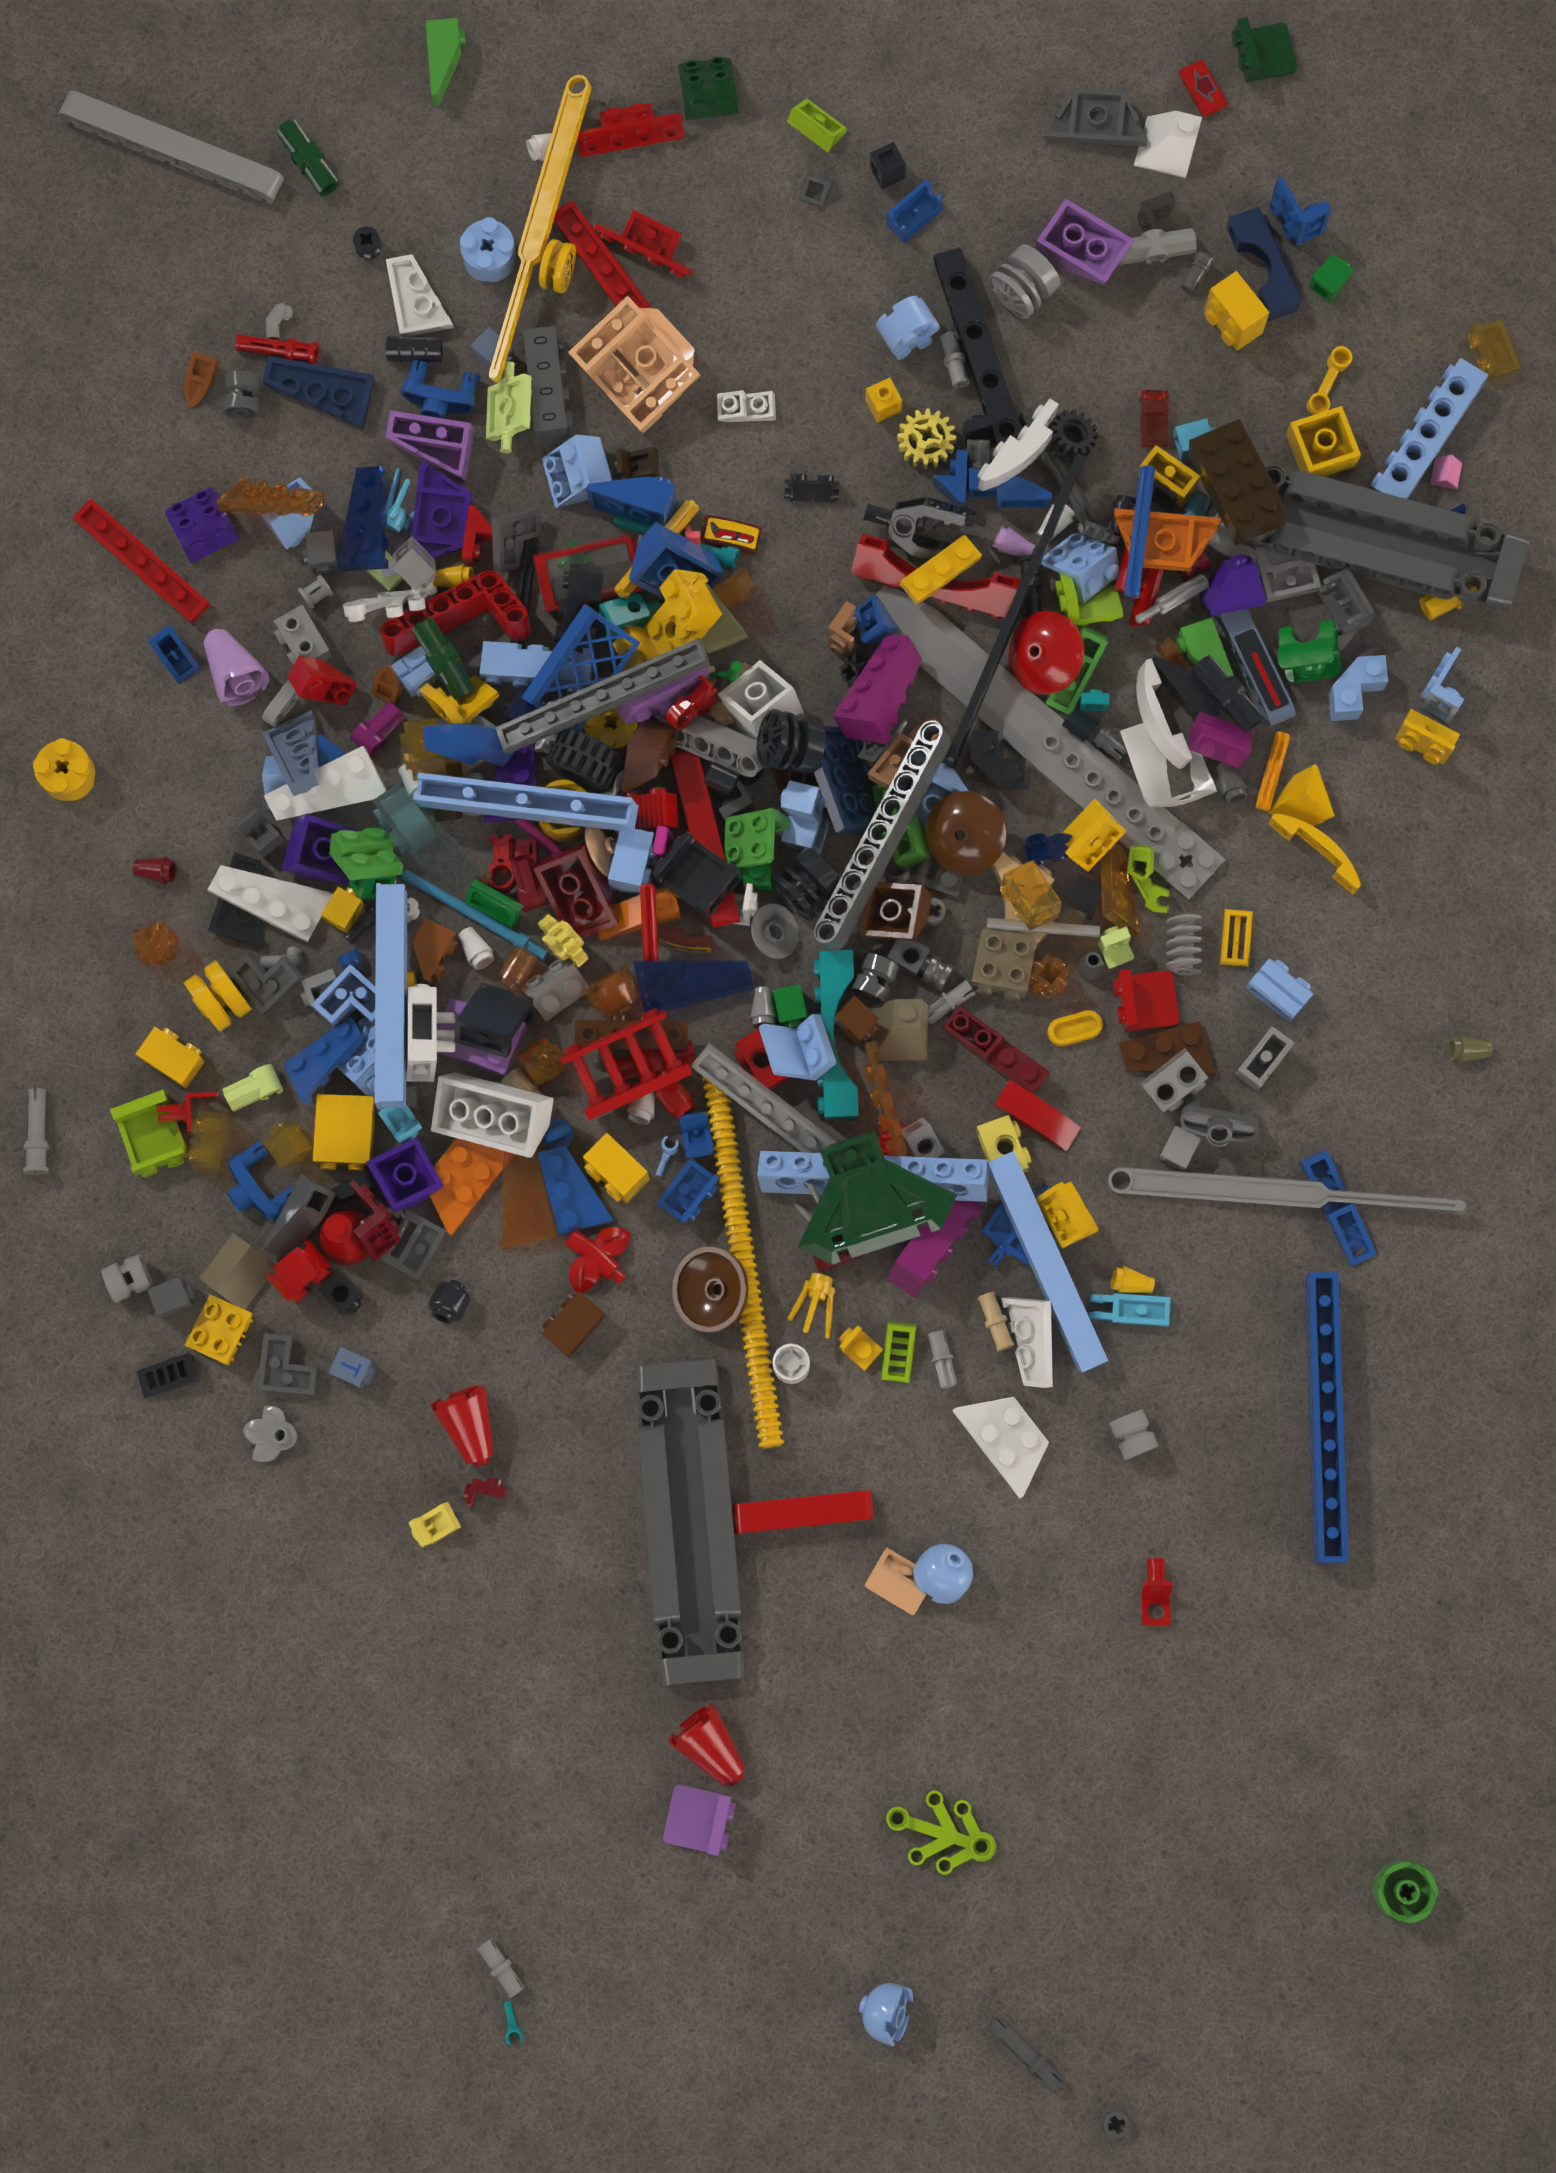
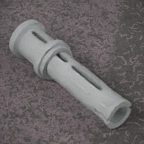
(36, 1144)

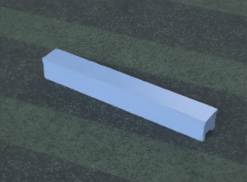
(526, 802)
(391, 996)
(1046, 1262)

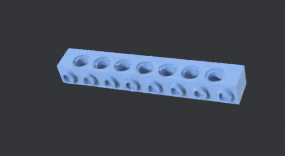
(795, 1170)

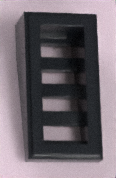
(190, 1370)

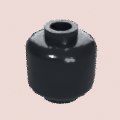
(449, 1301)

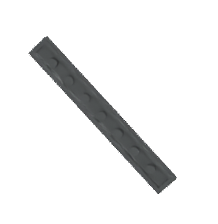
(603, 696)

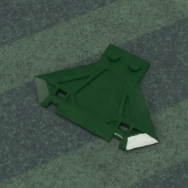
(870, 1202)

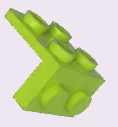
(1101, 607)

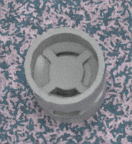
(118, 1282)
(1134, 1434)

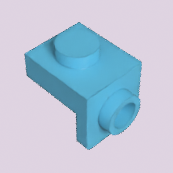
(400, 1123)

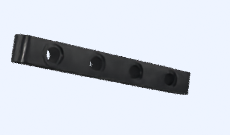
(978, 352)

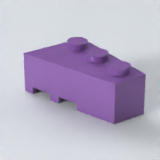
(433, 440)
(661, 699)

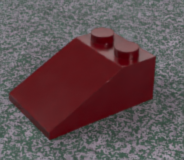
(578, 890)

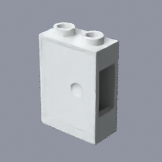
(422, 1033)

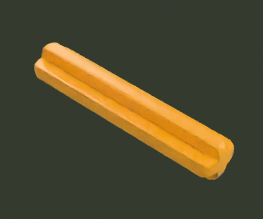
(1272, 771)

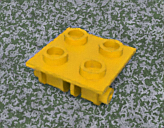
(219, 1329)

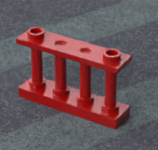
(623, 1091)

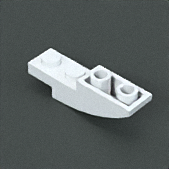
(1019, 453)

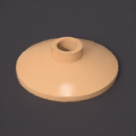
(600, 849)

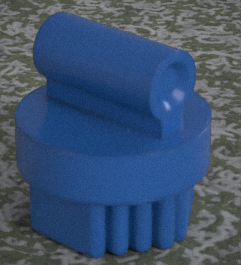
(558, 1134)

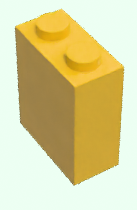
(344, 1131)

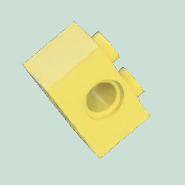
(998, 1131)

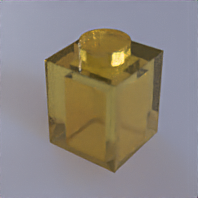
(288, 1144)

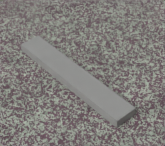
(760, 1101)

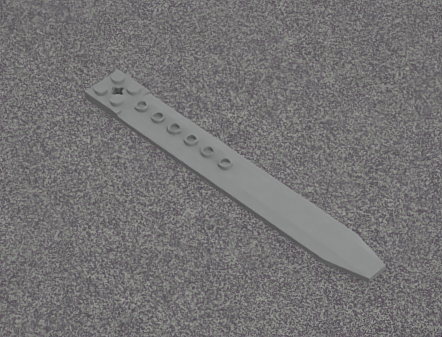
(1052, 749)

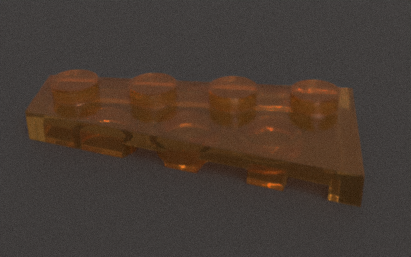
(881, 1097)

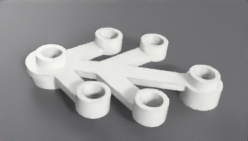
(391, 601)

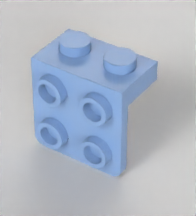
(1086, 561)
(361, 1065)

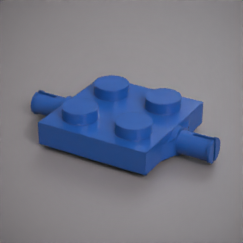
(1002, 1234)

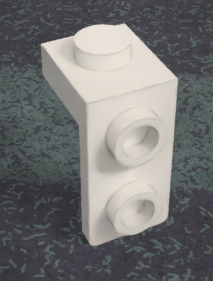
(746, 905)

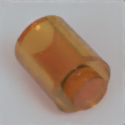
(517, 968)

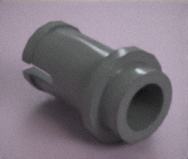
(1109, 743)

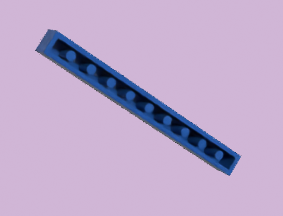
(1326, 1418)

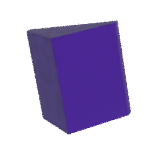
(405, 1175)

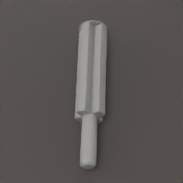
(1175, 597)

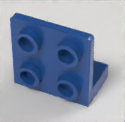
(1297, 224)

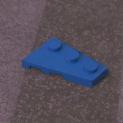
(319, 1059)
(570, 1193)

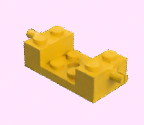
(686, 605)

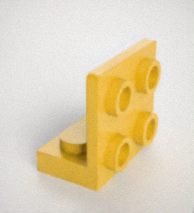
(463, 709)
(1426, 737)
(1092, 835)
(1066, 1214)

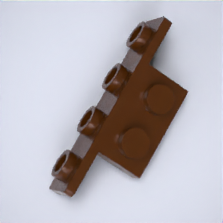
(591, 1030)

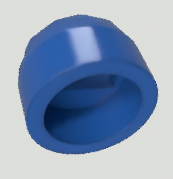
(352, 957)

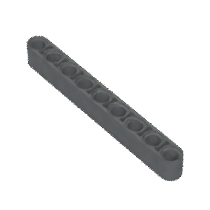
(882, 822)

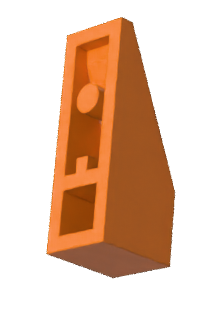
(630, 914)

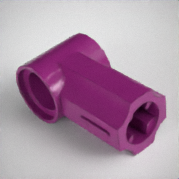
(375, 731)

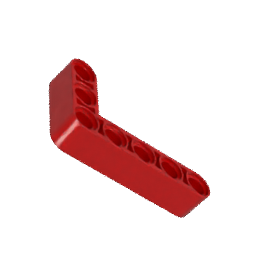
(458, 605)

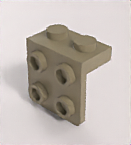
(1003, 964)

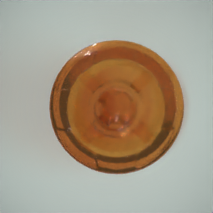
(613, 992)

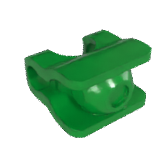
(1313, 659)

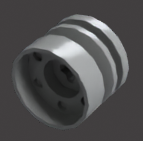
(1024, 281)

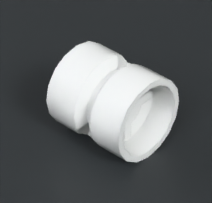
(791, 1363)

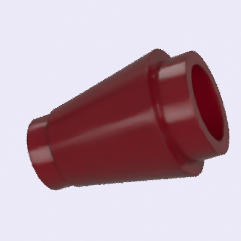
(156, 869)

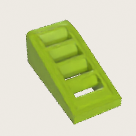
(900, 1327)

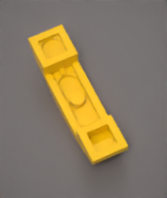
(1290, 826)

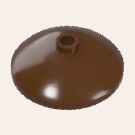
(983, 829)
(697, 1286)

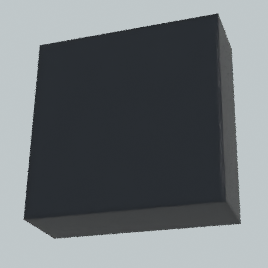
(1080, 724)

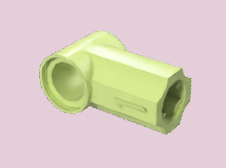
(256, 1087)

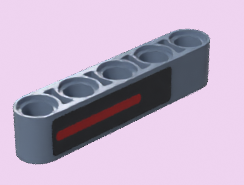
(1258, 666)

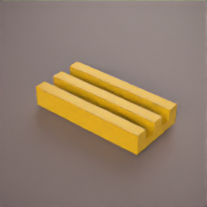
(1234, 961)

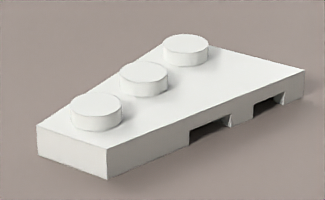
(414, 300)
(1034, 1339)

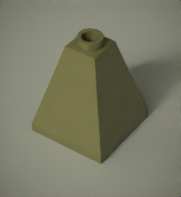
(724, 632)

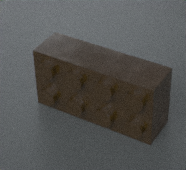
(1237, 482)

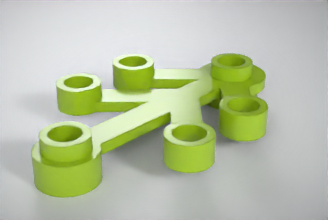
(946, 1835)

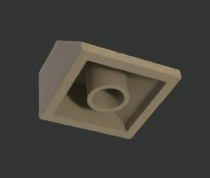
(902, 1030)

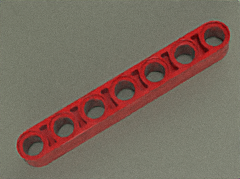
(701, 821)

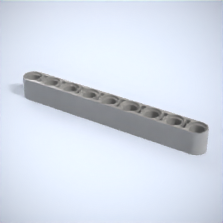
(171, 145)

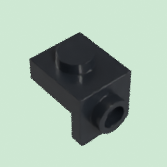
(978, 428)

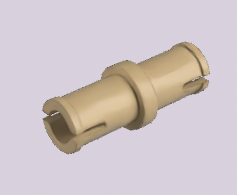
(996, 1321)

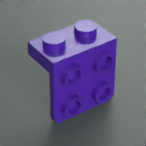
(200, 525)

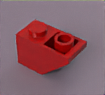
(320, 681)

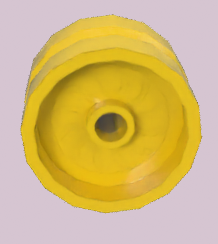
(215, 997)

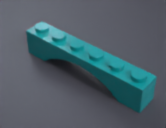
(836, 978)

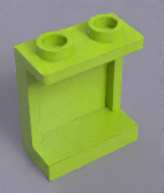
(146, 1140)

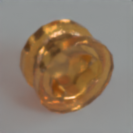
(1168, 650)

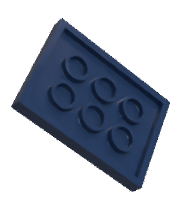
(845, 783)

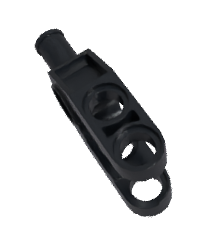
(913, 510)

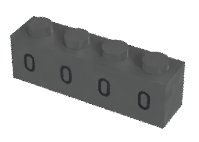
(547, 388)

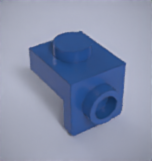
(696, 1135)

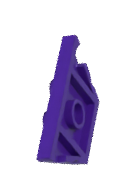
(440, 512)

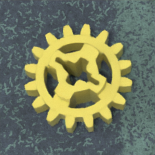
(936, 443)
(563, 940)

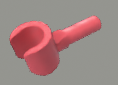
(693, 536)

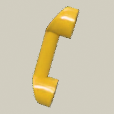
(1337, 362)

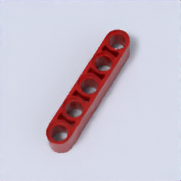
(802, 1511)

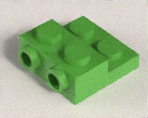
(365, 854)

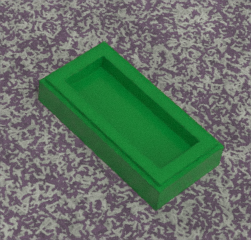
(493, 904)

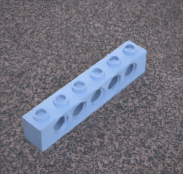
(1468, 381)

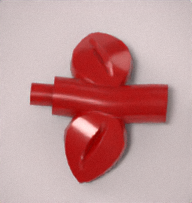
(596, 1257)

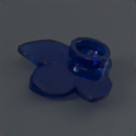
(1043, 848)

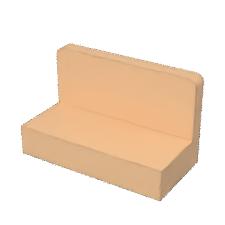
(895, 1582)

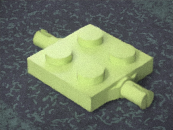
(508, 407)

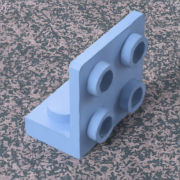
(1439, 700)
(799, 1051)

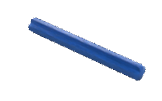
(1139, 531)

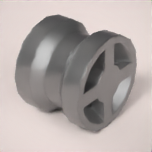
(938, 973)

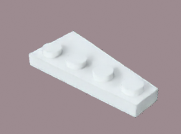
(341, 783)

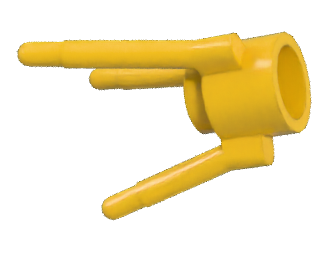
(818, 1288)

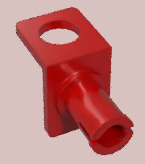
(182, 1112)
(1157, 1592)

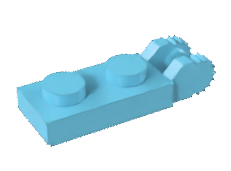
(1133, 1309)

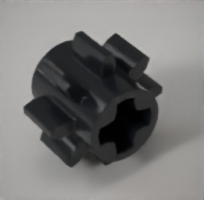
(853, 667)

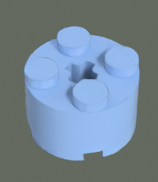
(475, 247)
(908, 326)

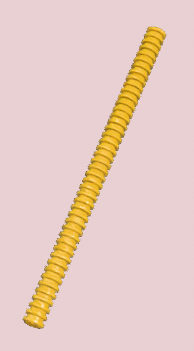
(741, 1248)

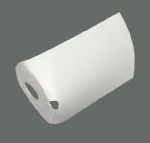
(1151, 770)

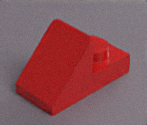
(476, 530)

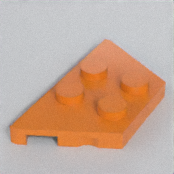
(1172, 539)
(466, 1175)

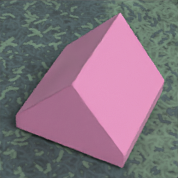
(1446, 472)

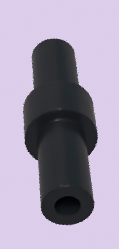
(365, 920)

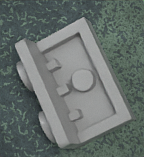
(555, 988)

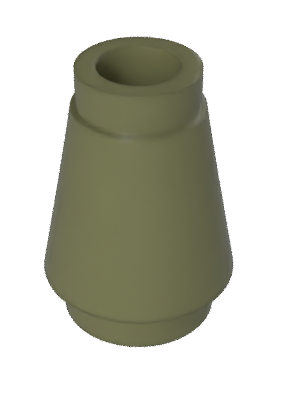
(1468, 1048)

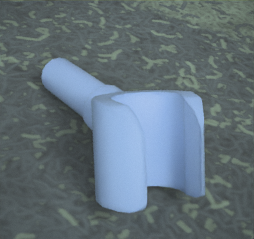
(667, 1152)

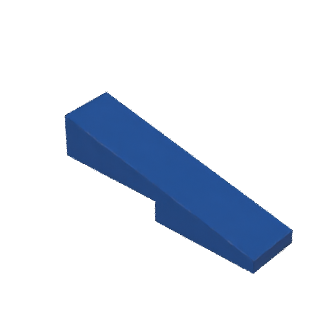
(1340, 1215)

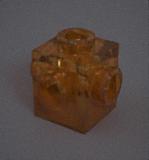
(155, 944)
(1049, 967)
(541, 1060)

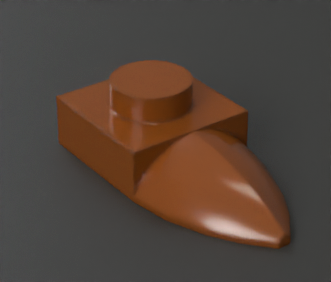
(199, 377)
(387, 685)

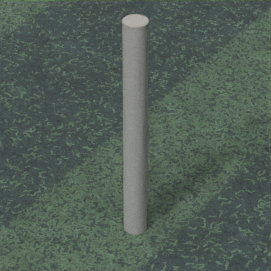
(1050, 928)

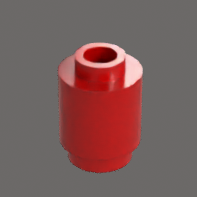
(675, 1099)

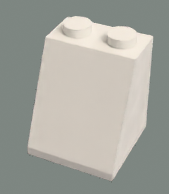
(756, 694)

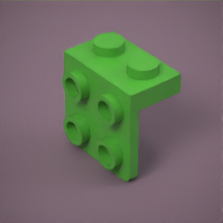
(751, 837)

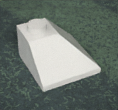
(1169, 143)

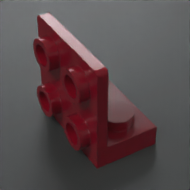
(378, 1231)

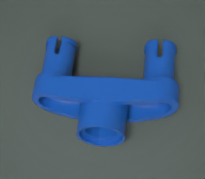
(437, 400)
(247, 1190)

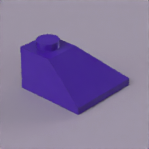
(1233, 587)

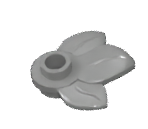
(266, 1434)

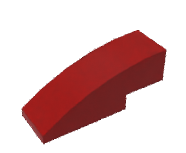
(1037, 1115)

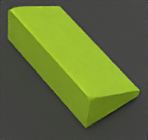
(816, 124)

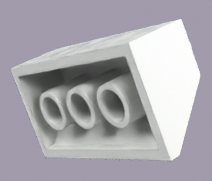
(491, 1113)

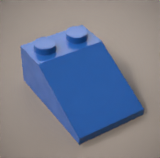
(637, 499)

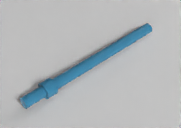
(520, 940)

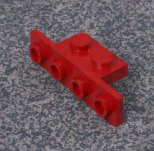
(628, 129)
(649, 238)
(1148, 590)

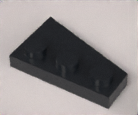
(232, 921)

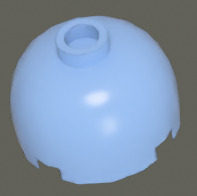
(943, 1573)
(885, 2012)

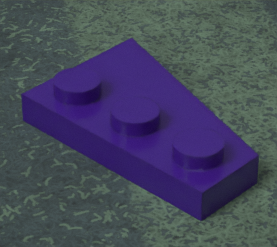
(517, 770)

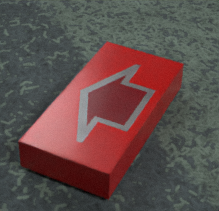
(1202, 88)

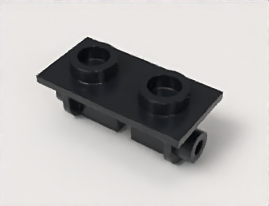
(822, 487)

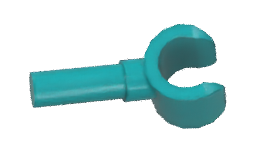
(512, 2026)

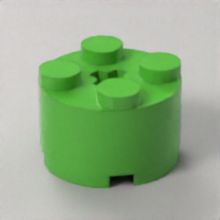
(1420, 1898)

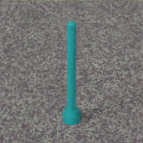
(725, 555)

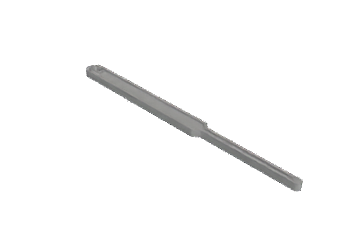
(1262, 1190)

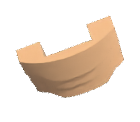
(637, 361)

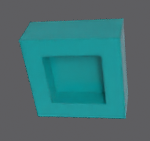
(1094, 700)

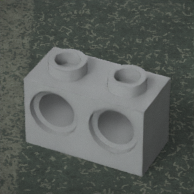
(1170, 1074)

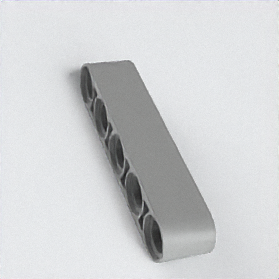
(717, 744)

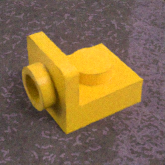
(859, 1347)

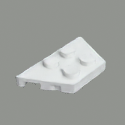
(1006, 1438)

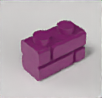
(1220, 740)

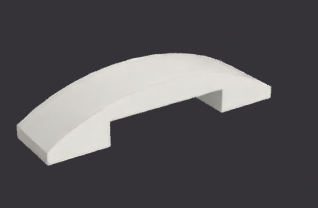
(1172, 747)

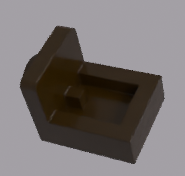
(637, 463)

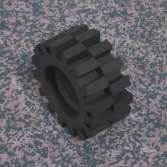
(1079, 426)

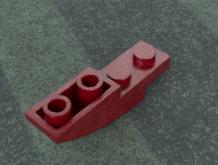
(995, 1050)

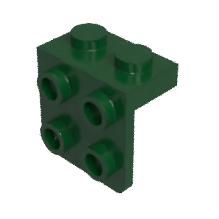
(1263, 50)
(708, 88)

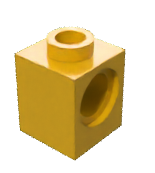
(883, 400)
(343, 909)

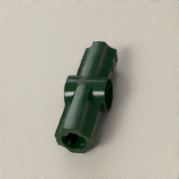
(307, 157)
(442, 658)

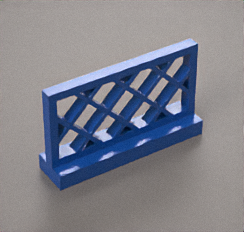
(565, 649)

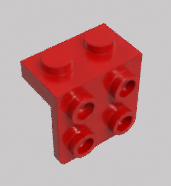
(1146, 1000)

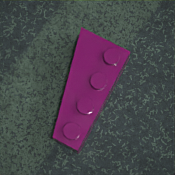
(879, 690)
(923, 1254)

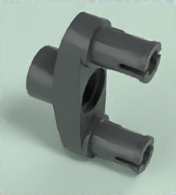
(1203, 1121)

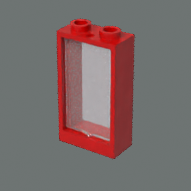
(611, 554)

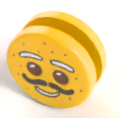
(557, 266)

